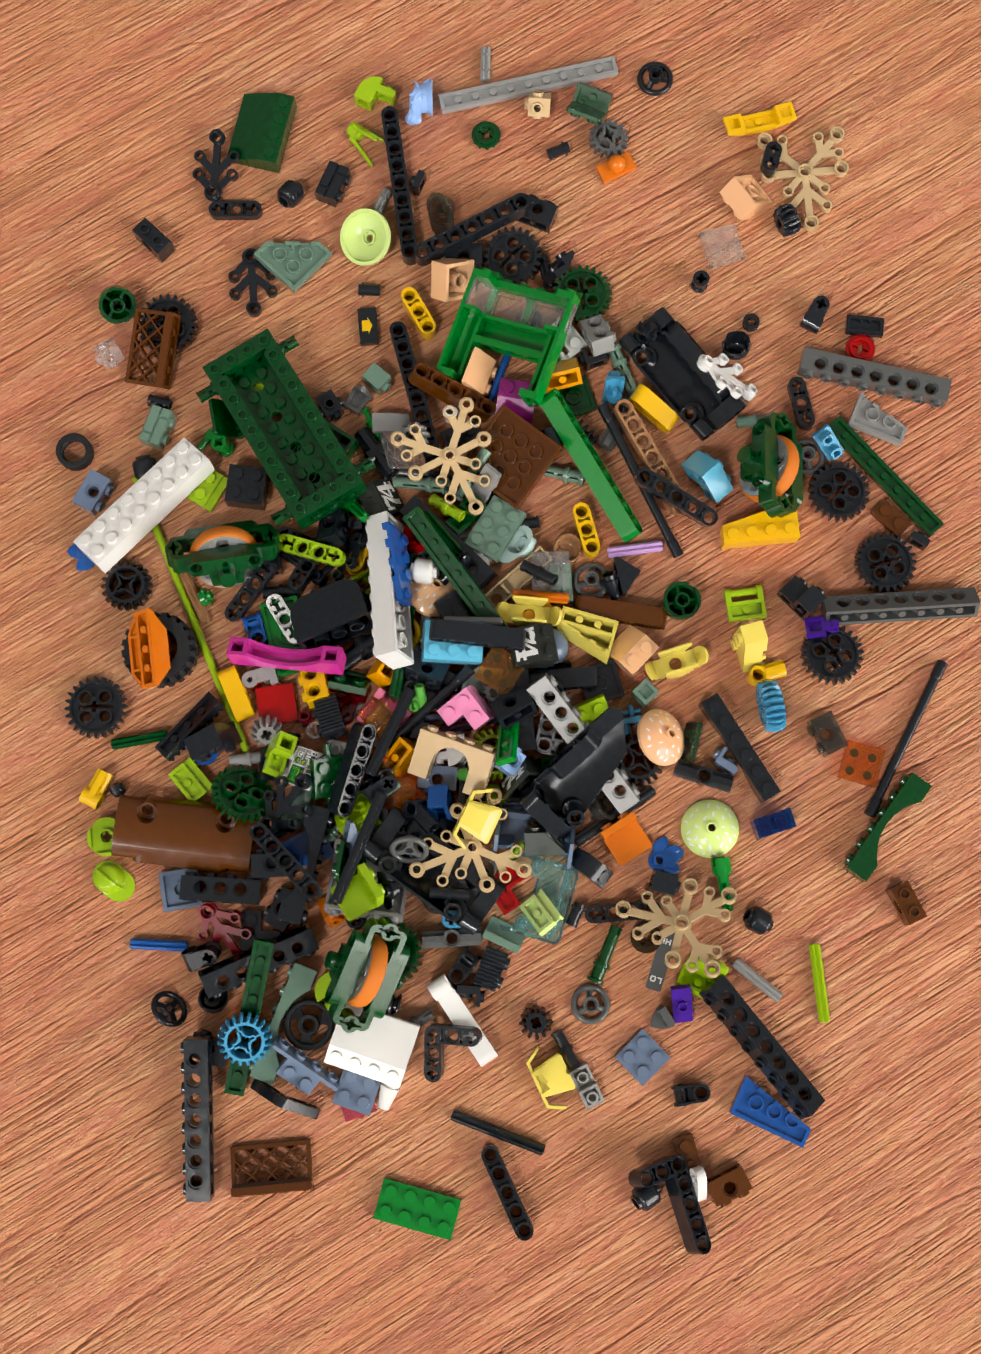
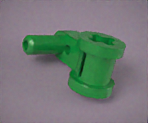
(218, 443)

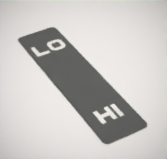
(658, 967)

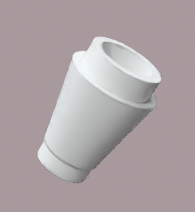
(386, 1096)

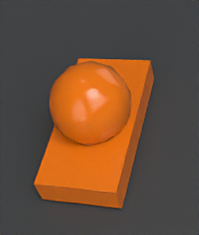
(616, 167)

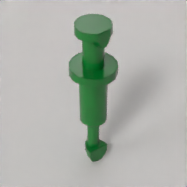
(366, 412)

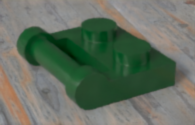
(350, 682)

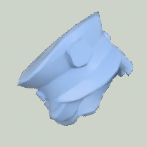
(420, 102)

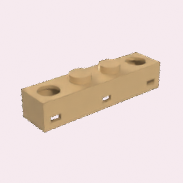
(514, 580)

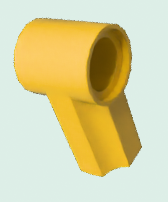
(767, 672)
(93, 794)

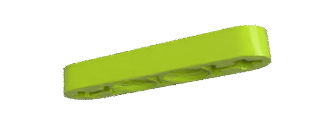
(312, 546)

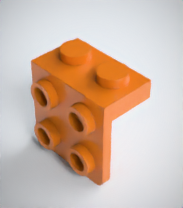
(625, 838)

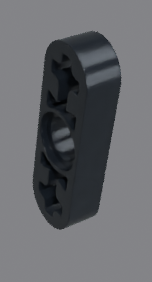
(240, 216)
(799, 417)

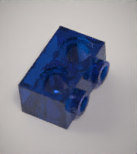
(773, 823)

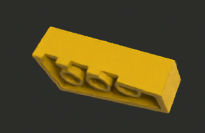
(760, 530)

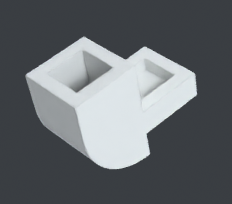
(451, 755)

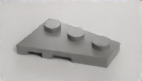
(873, 421)

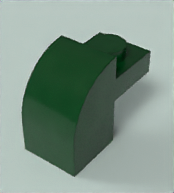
(469, 519)

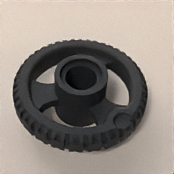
(305, 1041)

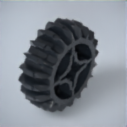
(120, 590)
(645, 766)

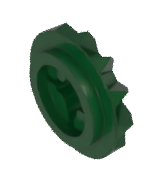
(483, 128)

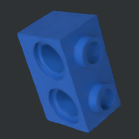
(440, 801)

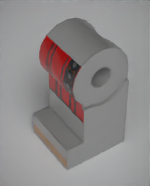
(260, 676)

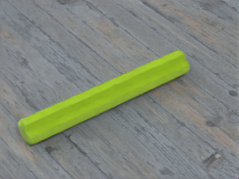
(819, 983)

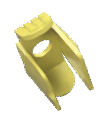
(514, 612)
(689, 660)
(477, 818)
(551, 1078)

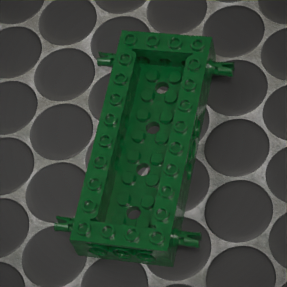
(264, 362)

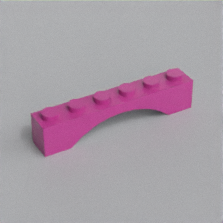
(253, 653)

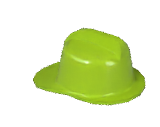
(113, 881)

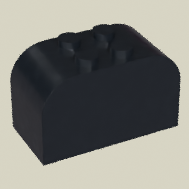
(331, 615)

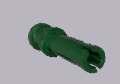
(601, 964)

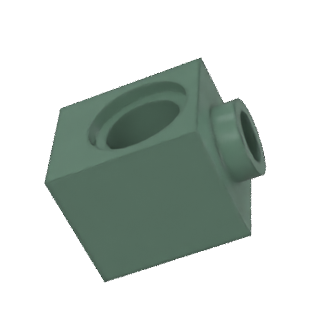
(377, 379)
(644, 693)

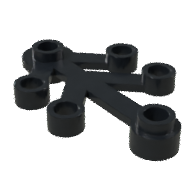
(216, 167)
(252, 280)
(356, 543)
(283, 803)

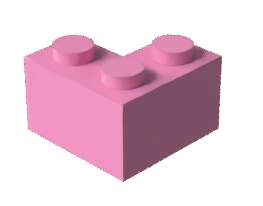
(467, 704)

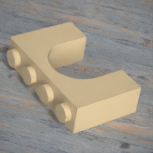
(479, 757)

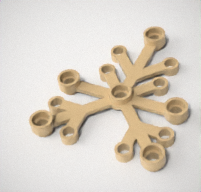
(807, 193)
(460, 476)
(449, 856)
(658, 918)

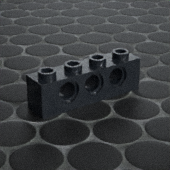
(188, 891)

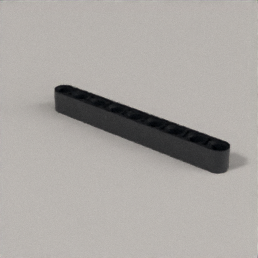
(399, 177)
(413, 392)

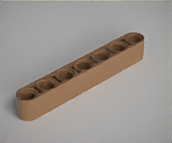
(643, 451)

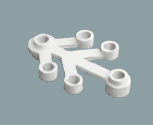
(707, 363)

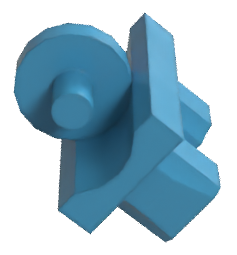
(613, 387)
(828, 443)
(631, 720)

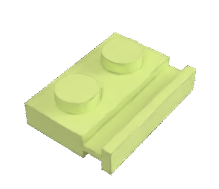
(541, 912)

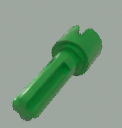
(355, 508)
(721, 868)

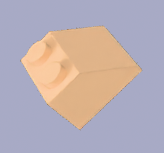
(745, 197)
(450, 278)
(480, 372)
(632, 650)

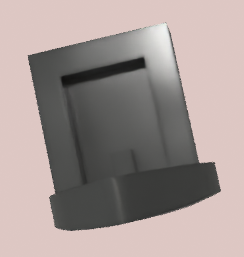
(358, 399)
(662, 1019)

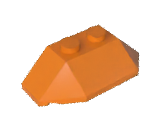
(148, 649)

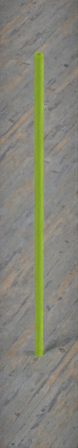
(199, 635)

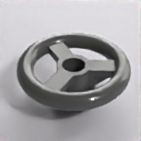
(811, 451)
(591, 574)
(409, 847)
(604, 1009)

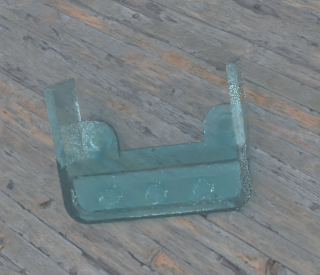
(559, 887)

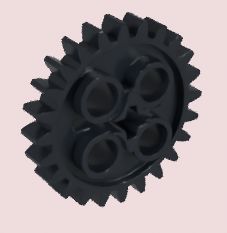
(501, 245)
(187, 320)
(826, 479)
(890, 579)
(817, 663)
(96, 724)

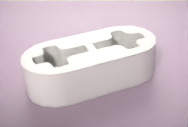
(699, 1182)

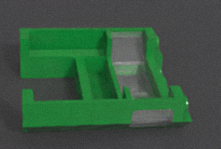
(510, 322)

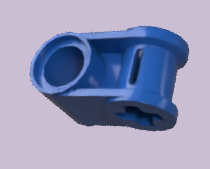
(255, 627)

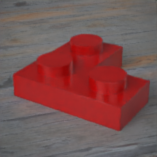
(507, 900)

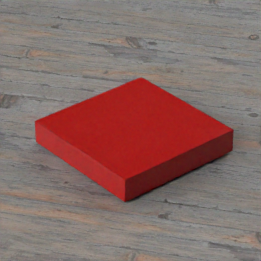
(278, 702)

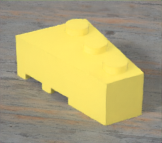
(588, 632)
(749, 644)

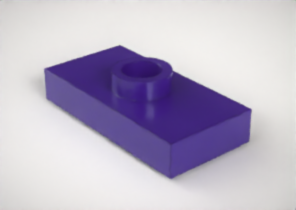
(681, 1003)

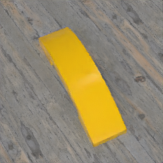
(760, 122)

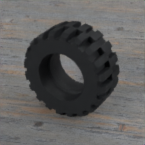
(186, 650)

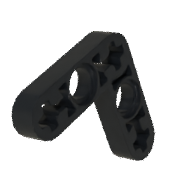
(295, 576)
(443, 1038)
(283, 1101)

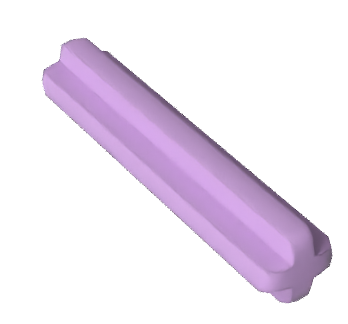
(633, 549)

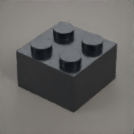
(247, 487)

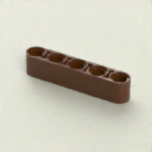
(445, 385)
(624, 612)

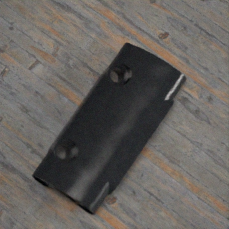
(678, 378)
(469, 912)

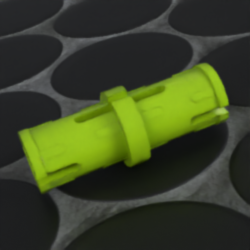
(445, 508)

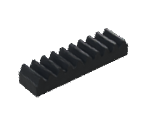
(189, 725)

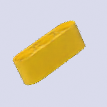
(417, 305)
(653, 408)
(586, 521)
(236, 693)

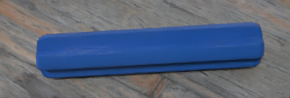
(155, 944)

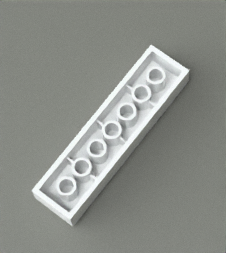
(144, 505)
(390, 619)

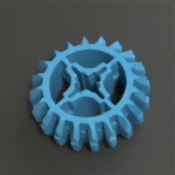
(771, 706)
(250, 1053)

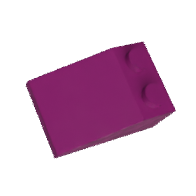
(509, 397)

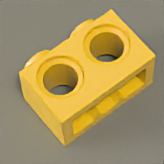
(311, 686)

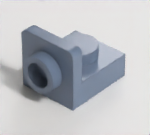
(725, 764)

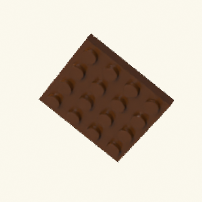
(517, 453)

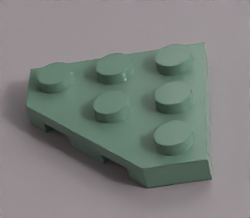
(293, 261)

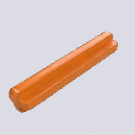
(553, 597)

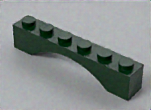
(864, 859)

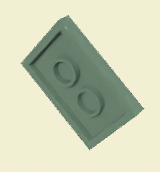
(495, 529)

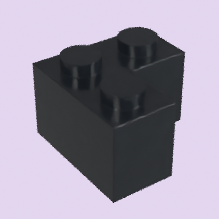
(800, 597)
(213, 739)

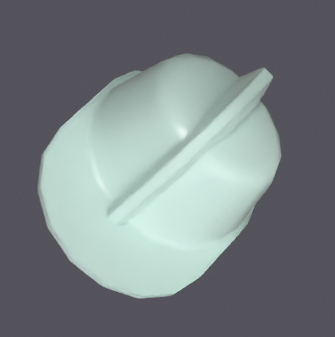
(520, 545)

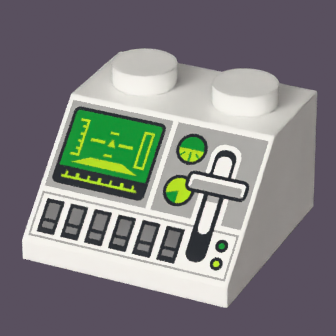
(299, 764)

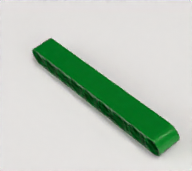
(590, 465)

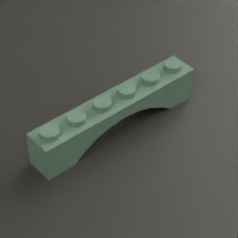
(300, 982)

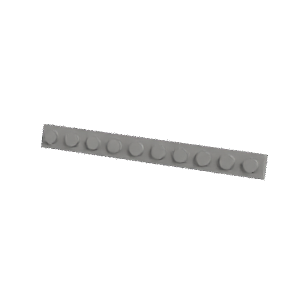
(522, 85)

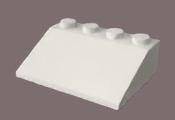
(376, 1053)

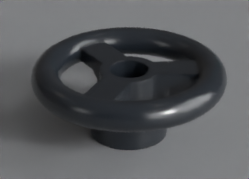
(655, 69)
(166, 1011)

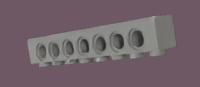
(545, 683)

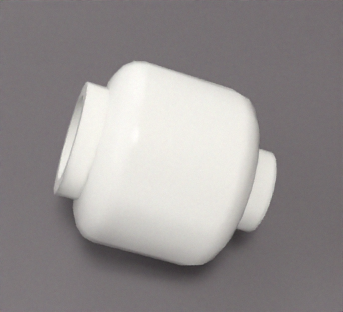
(424, 571)

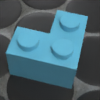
(708, 474)

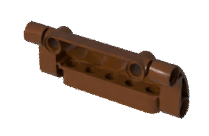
(180, 834)

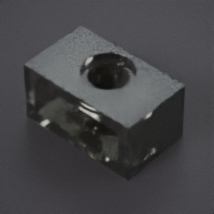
(826, 722)

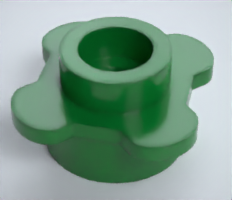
(205, 597)

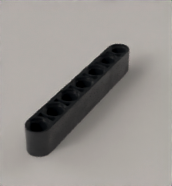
(477, 222)

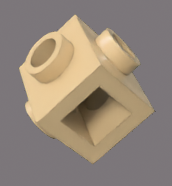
(538, 104)

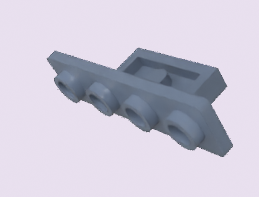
(300, 1069)

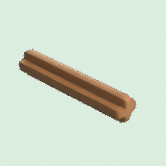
(192, 593)

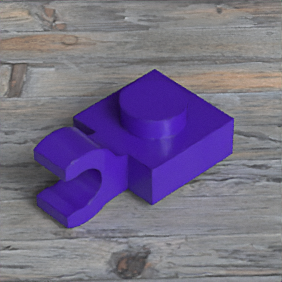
(817, 627)

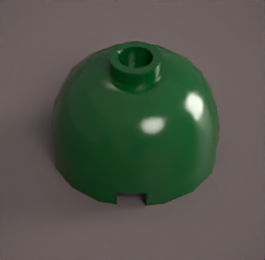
(116, 304)
(681, 601)

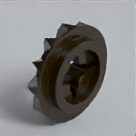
(646, 947)

